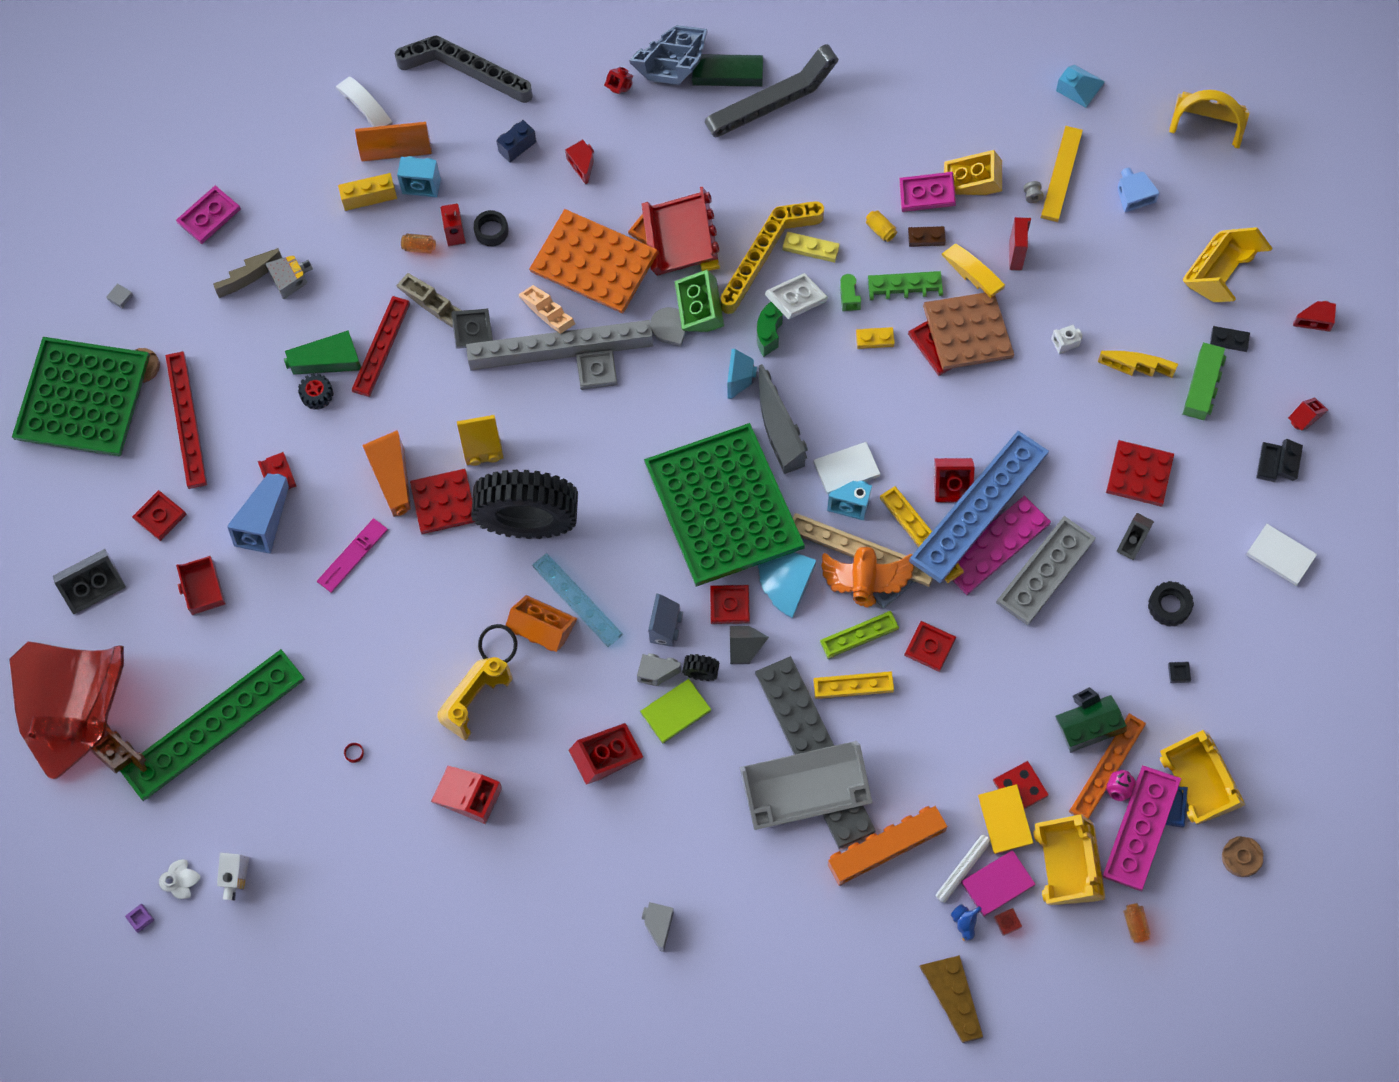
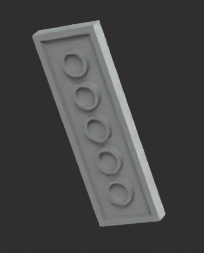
(1045, 570)

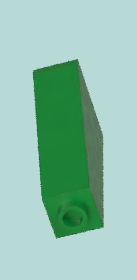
(324, 356)

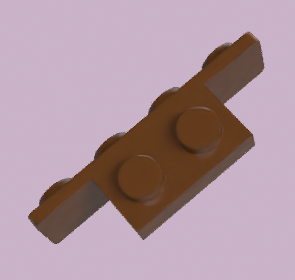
(117, 753)

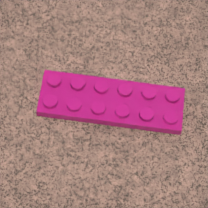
(1000, 543)
(1141, 828)

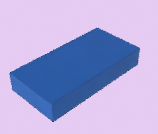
(1178, 809)

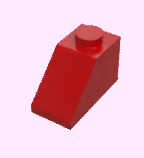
(581, 159)
(1317, 316)
(1307, 414)

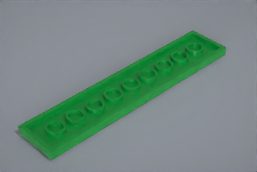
(213, 724)

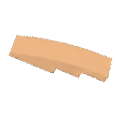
(546, 309)

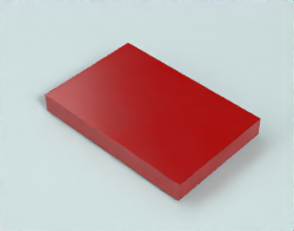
(924, 341)

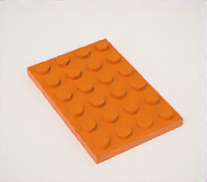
(593, 261)

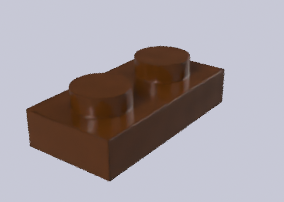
(926, 236)

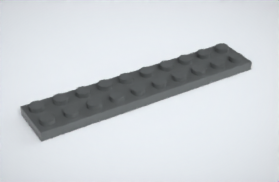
(806, 733)

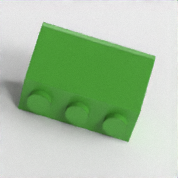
(699, 302)

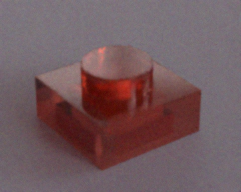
(1007, 922)

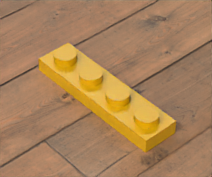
(853, 685)

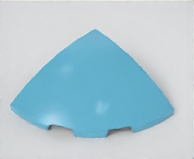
(786, 580)

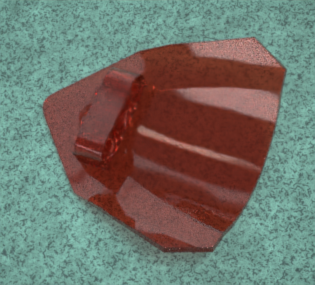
(63, 700)

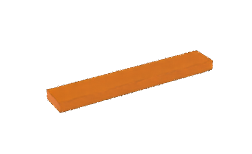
(1109, 763)

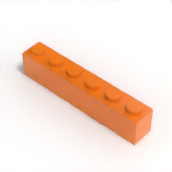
(886, 845)

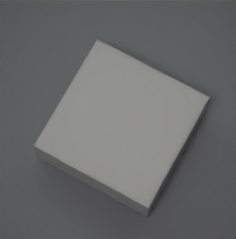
(119, 295)

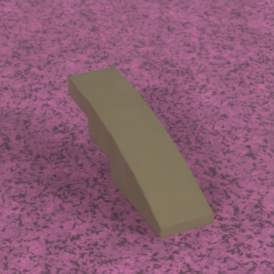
(245, 275)
(427, 298)

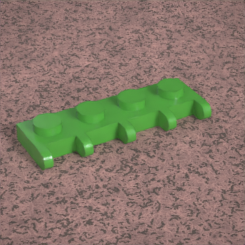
(905, 283)

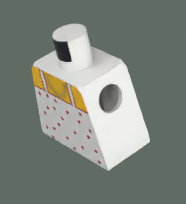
(232, 865)

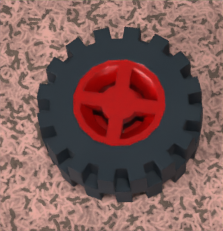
(318, 385)

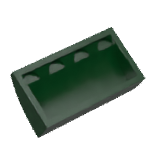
(728, 70)

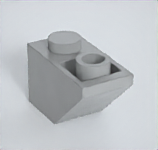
(657, 670)

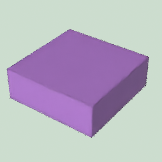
(139, 918)

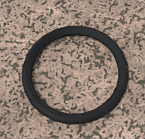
(502, 627)

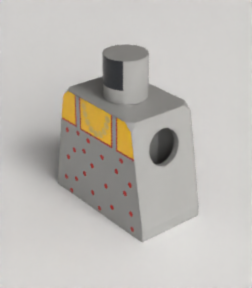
(288, 274)

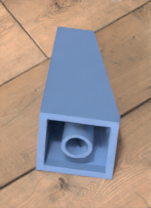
(259, 517)

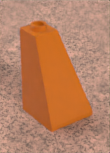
(389, 467)

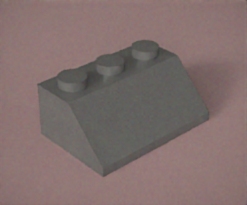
(88, 581)

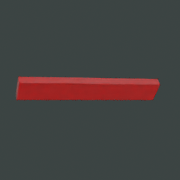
(380, 346)

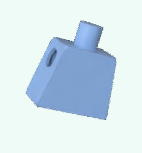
(1136, 190)

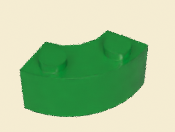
(767, 325)

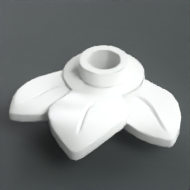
(182, 879)

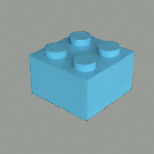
(419, 176)

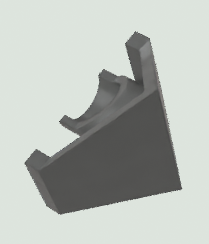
(745, 644)

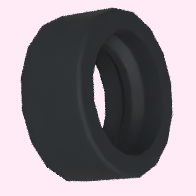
(486, 216)

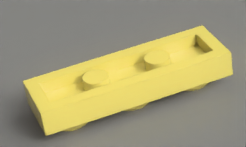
(811, 247)

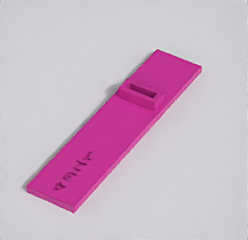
(352, 555)

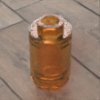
(418, 243)
(1137, 923)

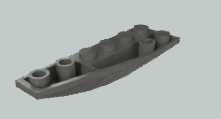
(779, 426)

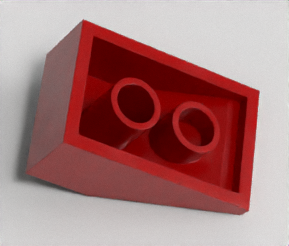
(605, 753)

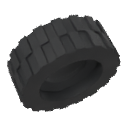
(1177, 590)

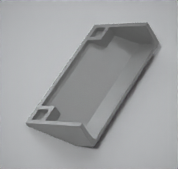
(806, 785)

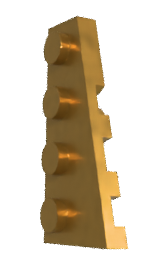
(952, 990)

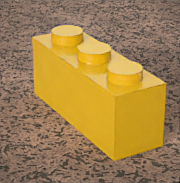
(367, 191)

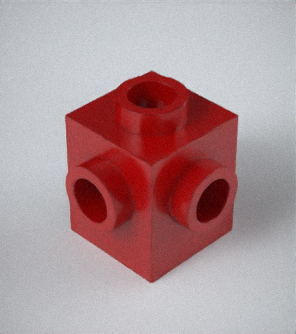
(619, 80)

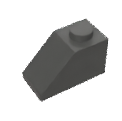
(1135, 536)

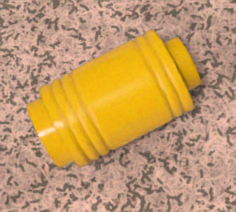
(881, 225)

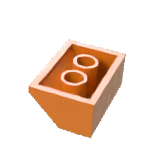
(540, 623)

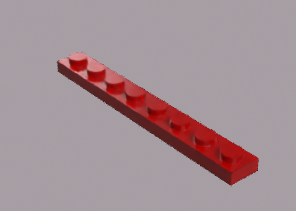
(186, 420)

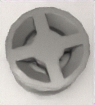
(1033, 192)

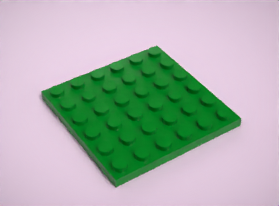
(81, 396)

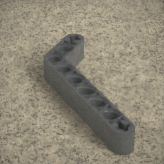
(476, 67)
(774, 96)

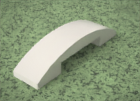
(364, 102)

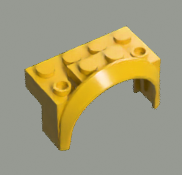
(1224, 109)

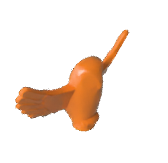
(866, 576)

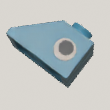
(850, 499)

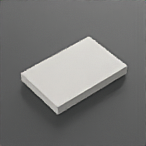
(796, 296)
(846, 466)
(1281, 554)

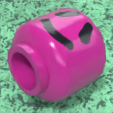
(1120, 785)

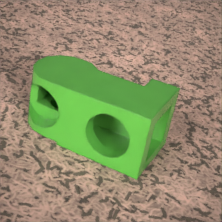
(847, 291)

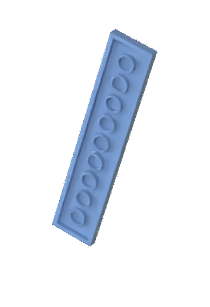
(978, 507)

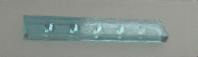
(577, 600)

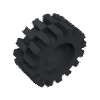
(700, 667)

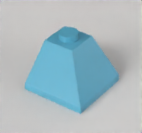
(1079, 85)
(740, 373)

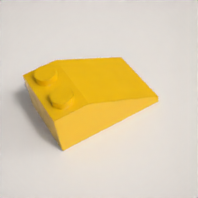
(976, 173)
(480, 440)

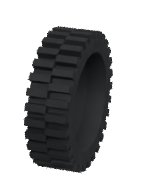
(524, 504)

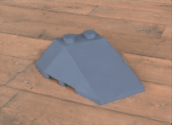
(672, 56)

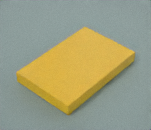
(1005, 819)

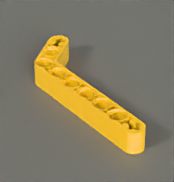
(815, 216)

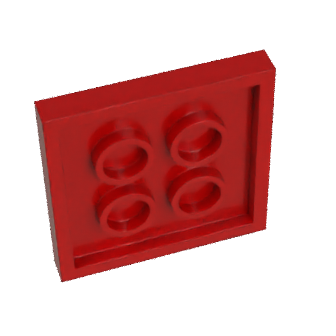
(1140, 473)
(442, 501)

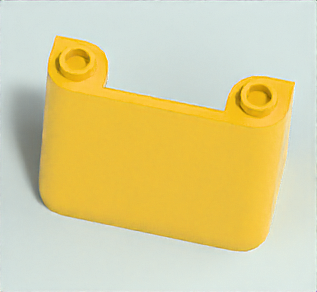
(454, 711)
(1205, 774)
(1070, 860)

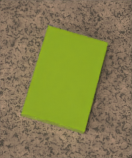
(675, 711)

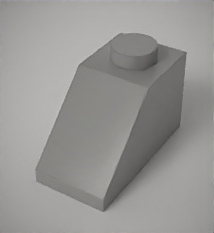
(658, 922)

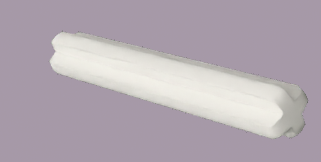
(963, 868)

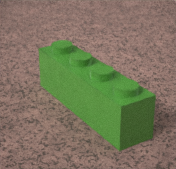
(1204, 380)

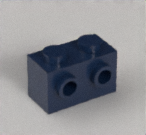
(516, 140)

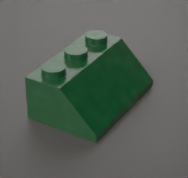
(1091, 725)

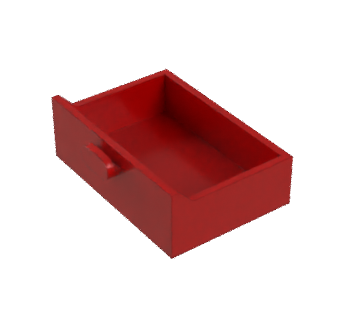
(1018, 243)
(200, 585)

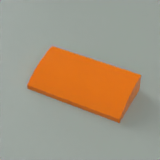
(393, 141)

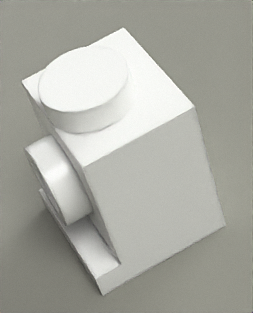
(1063, 342)

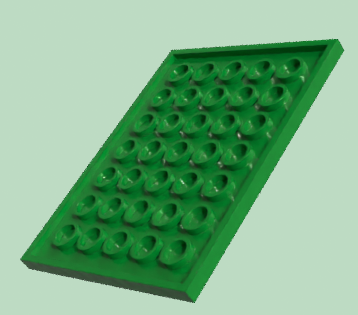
(723, 504)

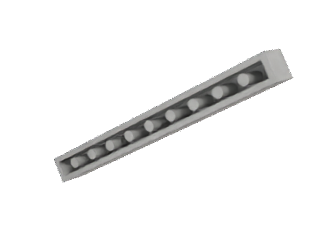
(558, 346)

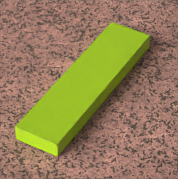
(859, 634)

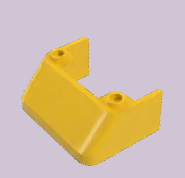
(1220, 260)

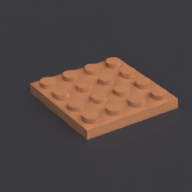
(968, 330)

